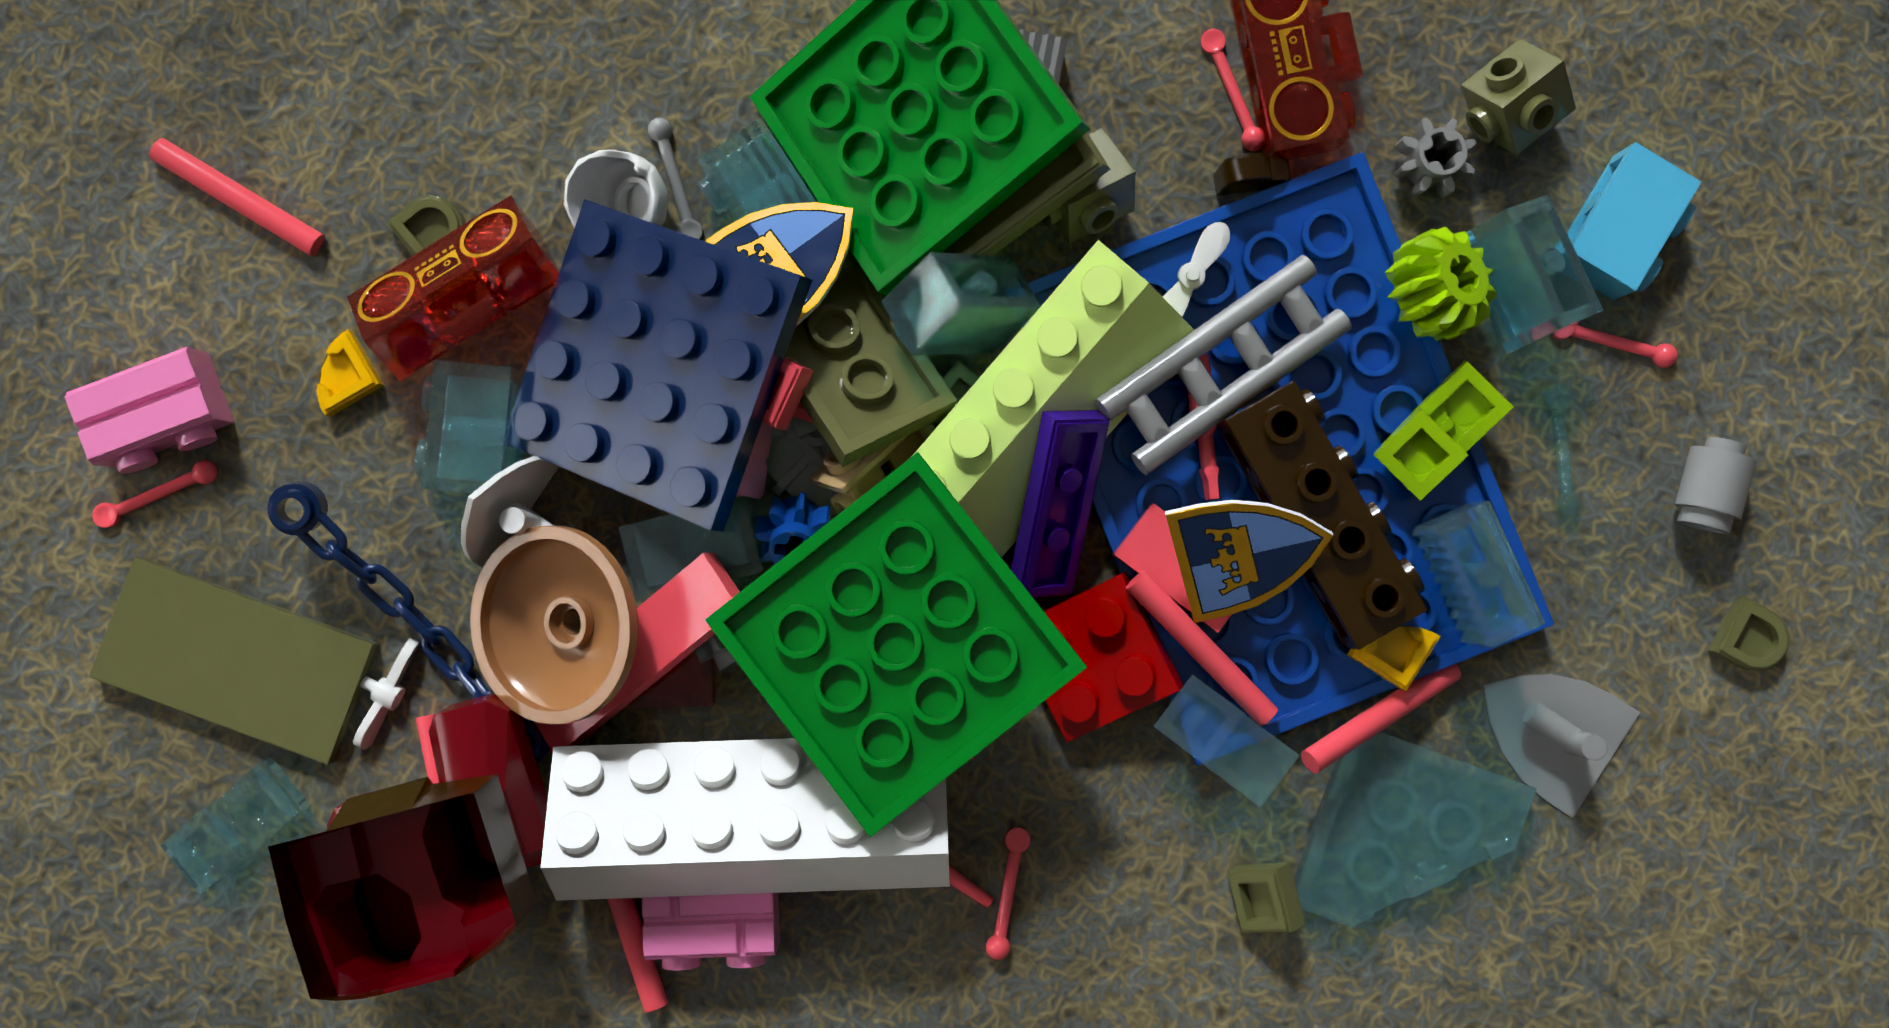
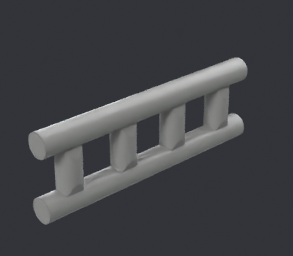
(1184, 360)

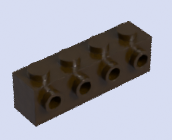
(1297, 468)

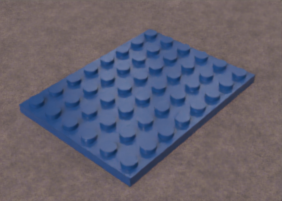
(1365, 389)

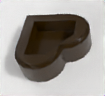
(1250, 173)

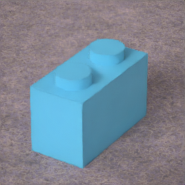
(1630, 219)

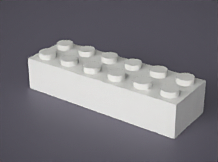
(723, 825)

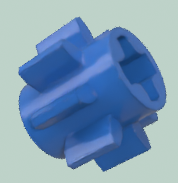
(789, 525)

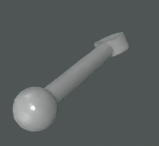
(660, 131)

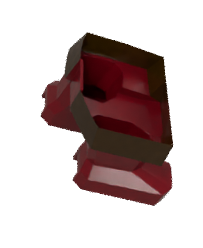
(420, 863)

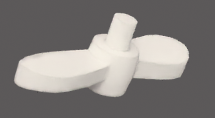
(1192, 274)
(385, 695)

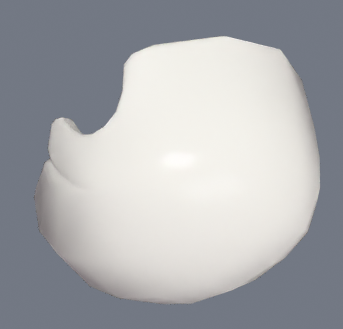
(618, 182)

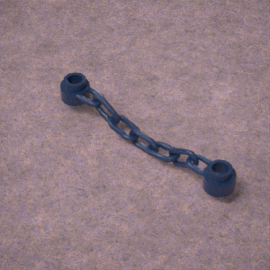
(314, 514)

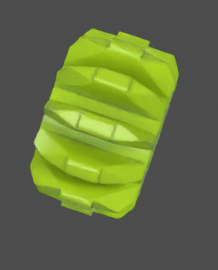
(1441, 284)

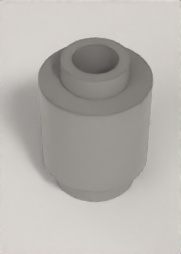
(1714, 485)

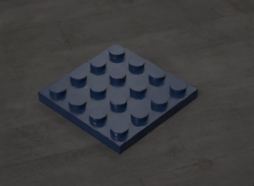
(656, 363)

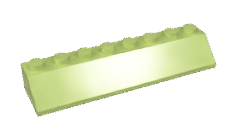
(1068, 354)

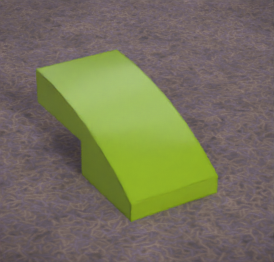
(1442, 430)

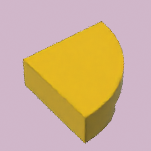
(345, 375)
(1397, 654)

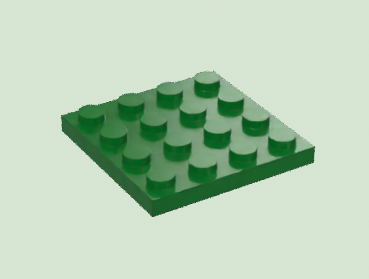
(917, 122)
(895, 644)

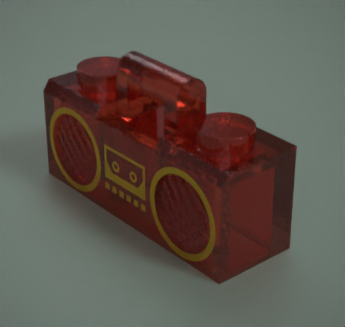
(1288, 74)
(453, 288)

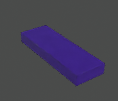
(1059, 500)

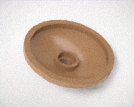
(530, 627)

